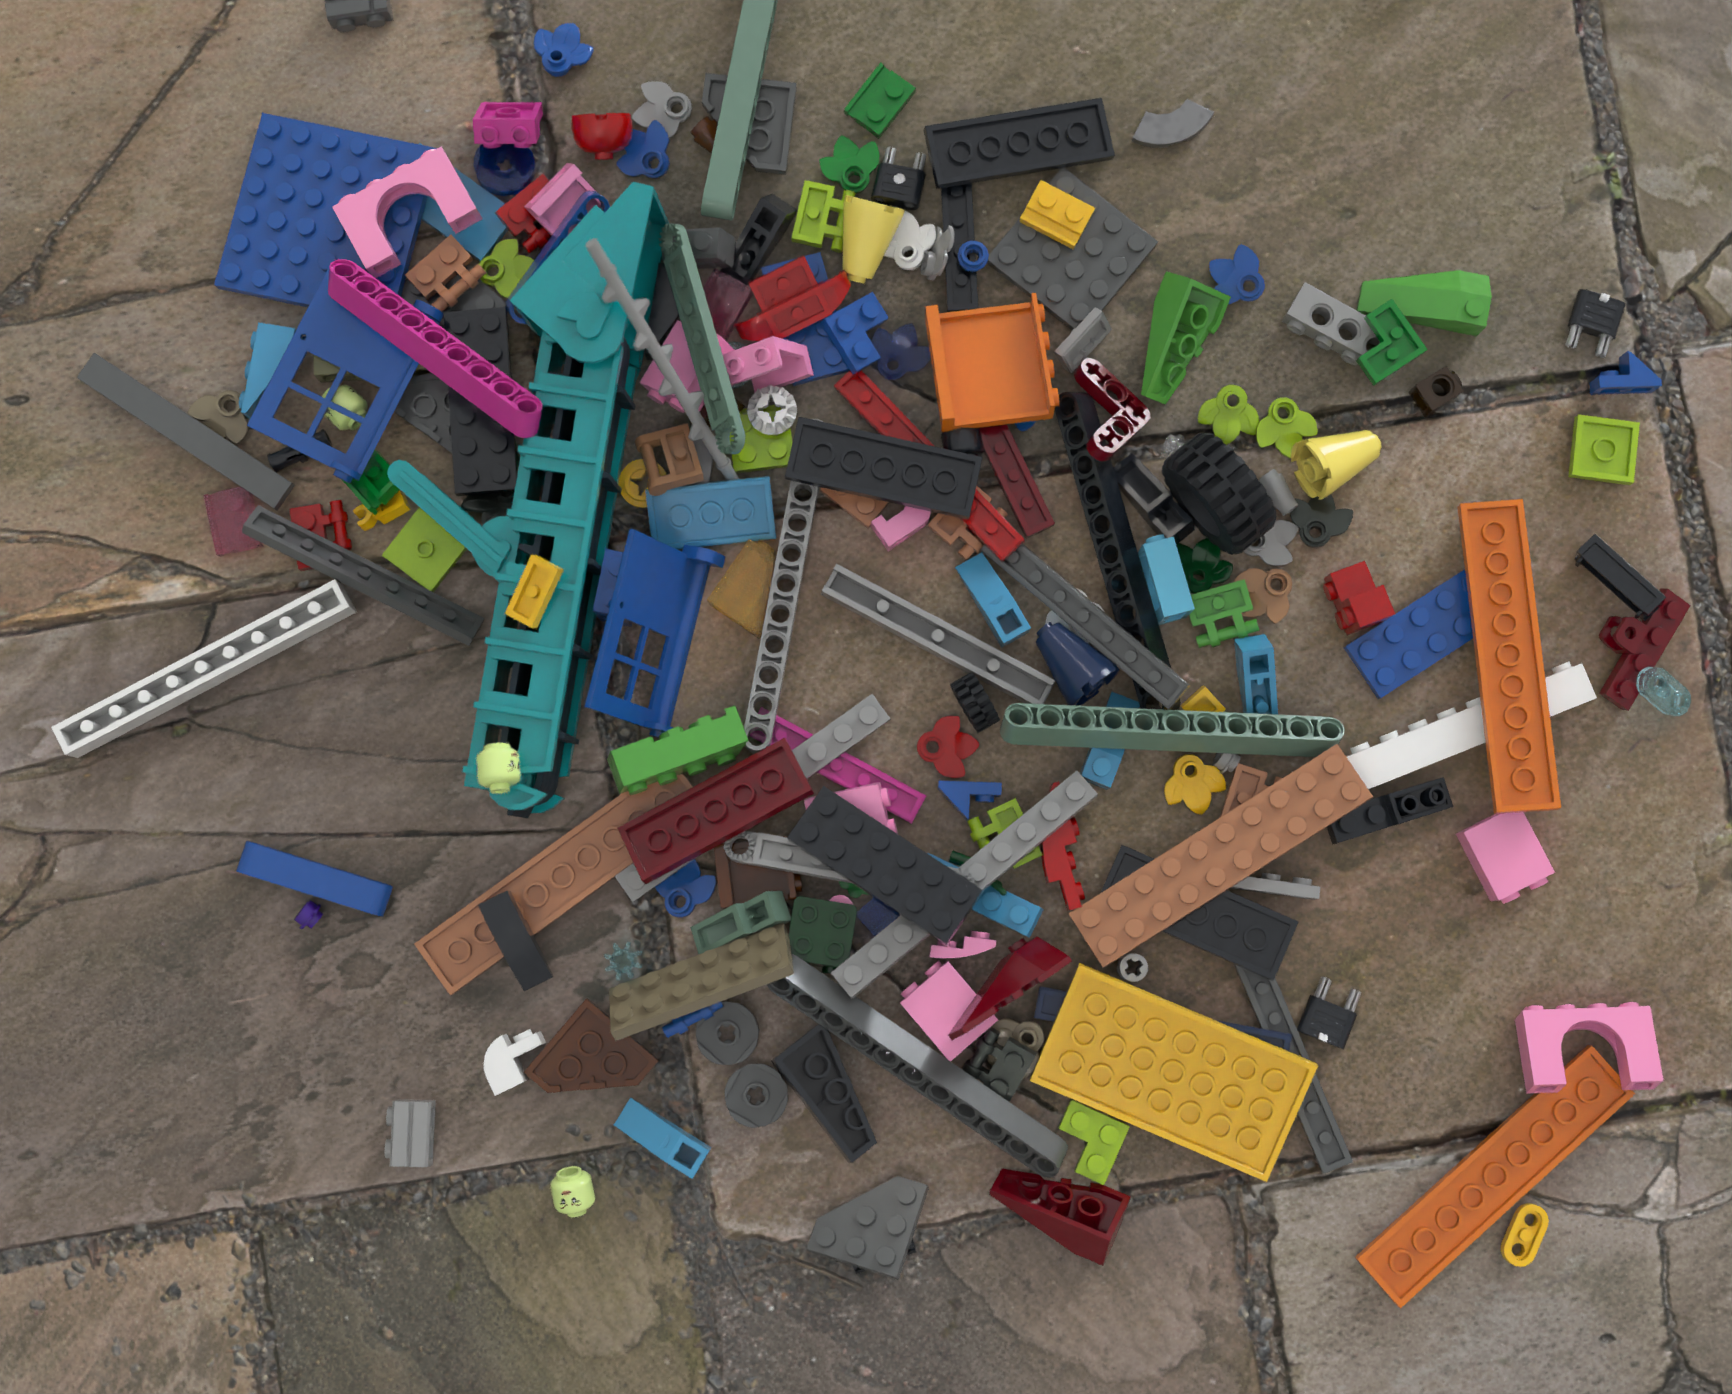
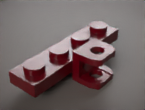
(1640, 646)

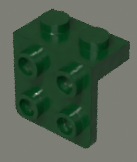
(822, 932)

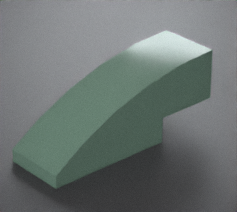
(741, 920)

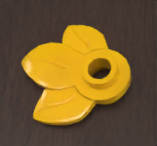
(1195, 788)

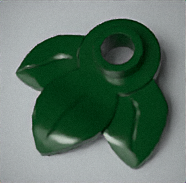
(1206, 562)

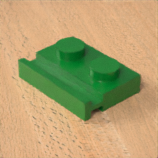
(879, 100)
(374, 485)

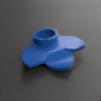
(561, 45)
(645, 148)
(1232, 274)
(686, 883)

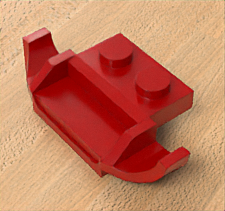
(791, 300)

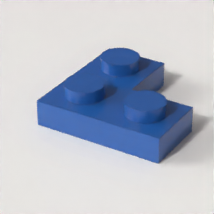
(848, 331)

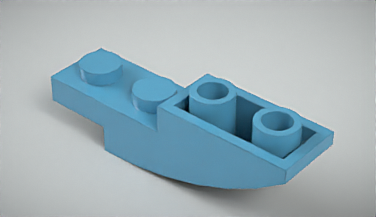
(1006, 909)

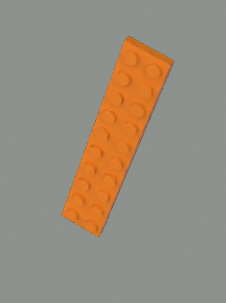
(1509, 657)
(1493, 1178)

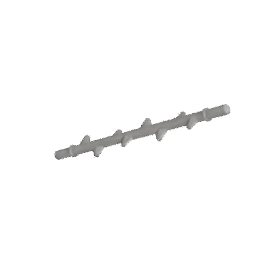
(661, 355)

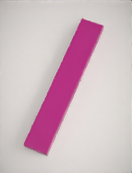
(850, 771)

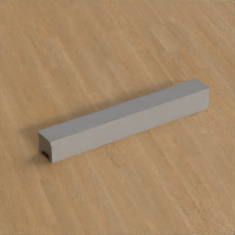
(937, 636)

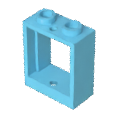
(1165, 579)

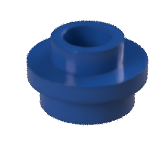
(973, 247)

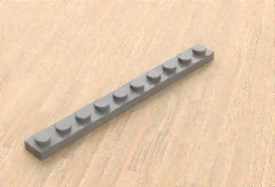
(811, 756)
(984, 866)

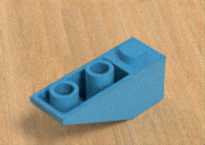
(268, 348)
(993, 600)
(662, 1138)

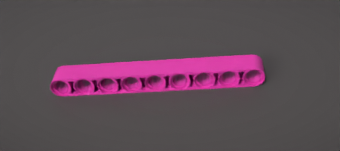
(434, 348)

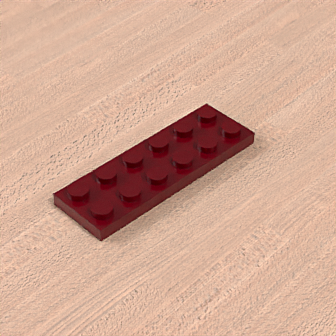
(715, 811)

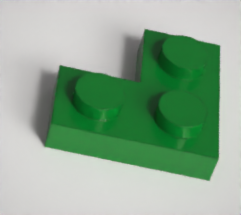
(1397, 344)

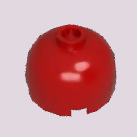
(602, 133)

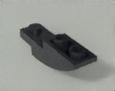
(1392, 810)

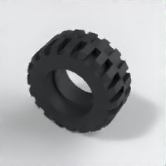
(1219, 493)

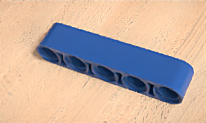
(573, 217)
(314, 878)

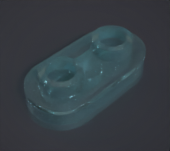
(1666, 693)

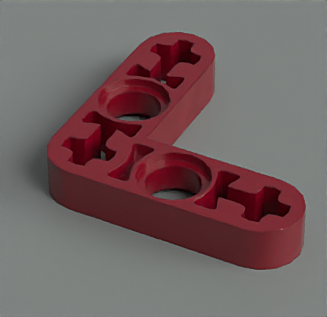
(1121, 415)

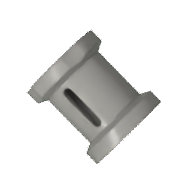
(1142, 968)

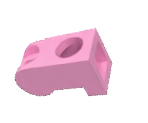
(900, 526)

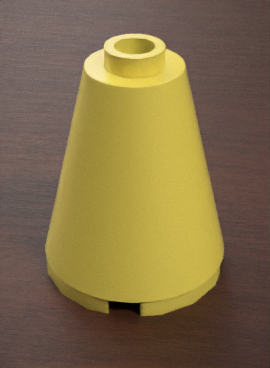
(866, 235)
(1333, 460)

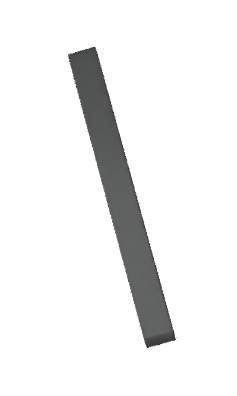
(922, 1068)

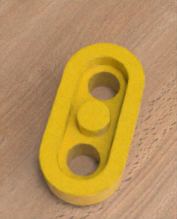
(1526, 1235)

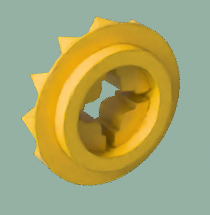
(630, 491)

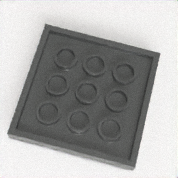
(1078, 279)

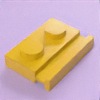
(1057, 214)

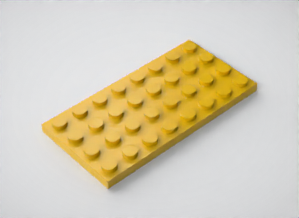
(1173, 1072)

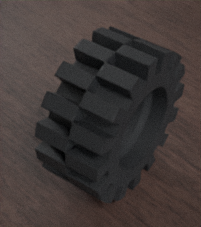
(975, 702)

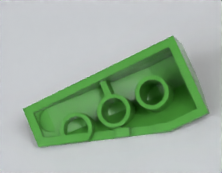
(1440, 300)
(1180, 324)

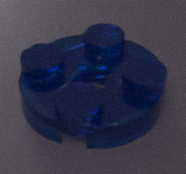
(509, 181)

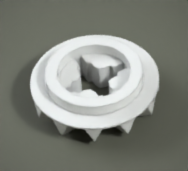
(784, 417)

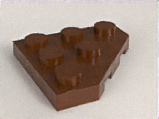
(589, 1057)

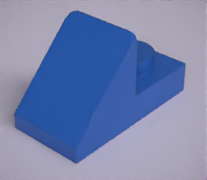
(1633, 378)
(959, 793)

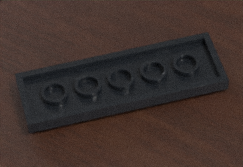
(1018, 143)
(481, 447)
(883, 468)
(885, 865)
(1225, 925)

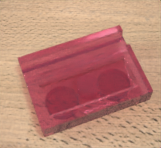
(726, 301)
(226, 515)

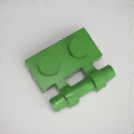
(1222, 603)

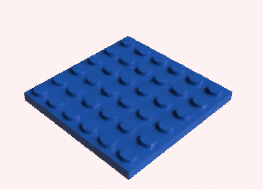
(284, 214)

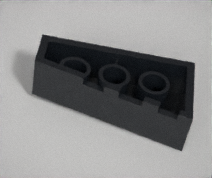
(823, 1086)

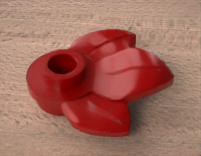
(952, 747)

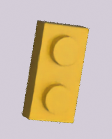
(534, 591)

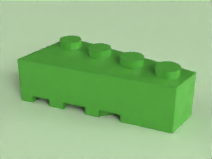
(678, 752)

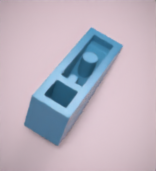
(1256, 674)
(1102, 763)

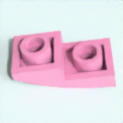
(972, 945)

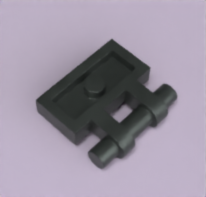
(1008, 1070)

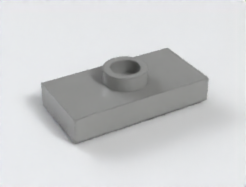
(1083, 340)

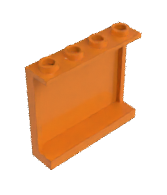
(991, 365)

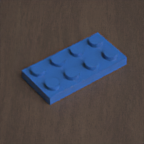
(822, 352)

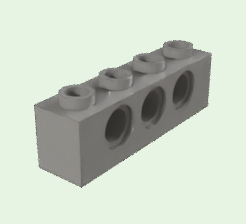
(1337, 316)

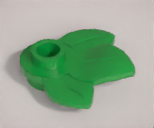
(850, 161)

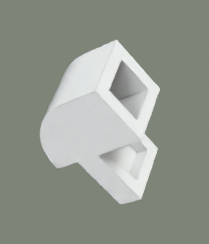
(502, 1061)

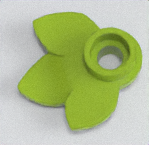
(510, 265)
(1227, 419)
(1286, 431)

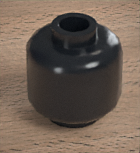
(963, 440)

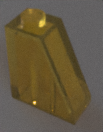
(746, 587)

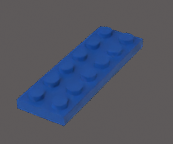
(1414, 637)

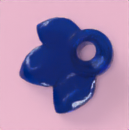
(901, 348)

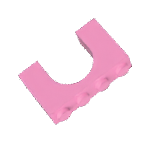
(365, 211)
(1625, 1027)

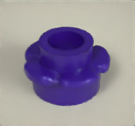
(308, 915)

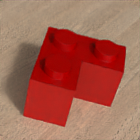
(1357, 599)

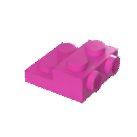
(507, 124)

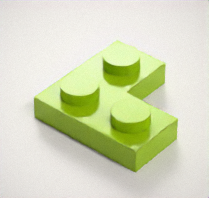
(1102, 1137)

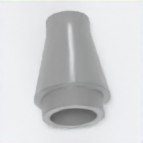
(1279, 492)

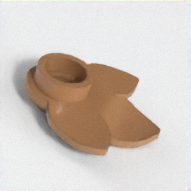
(1263, 596)

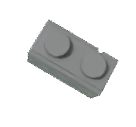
(411, 1133)

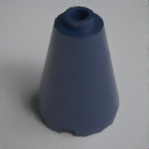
(1074, 663)

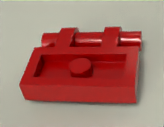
(517, 218)
(314, 520)

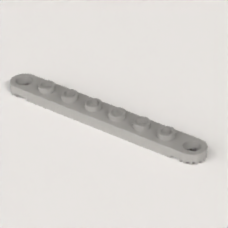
(782, 855)

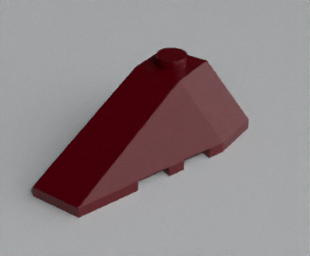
(1017, 972)
(1071, 1214)

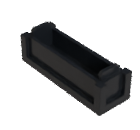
(1620, 577)

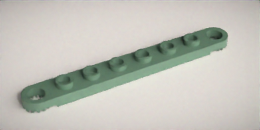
(702, 339)

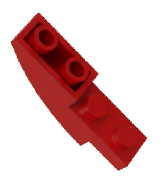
(1059, 864)

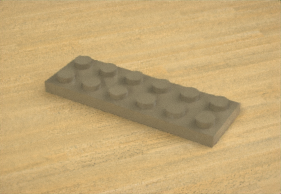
(700, 981)

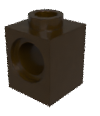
(1425, 397)

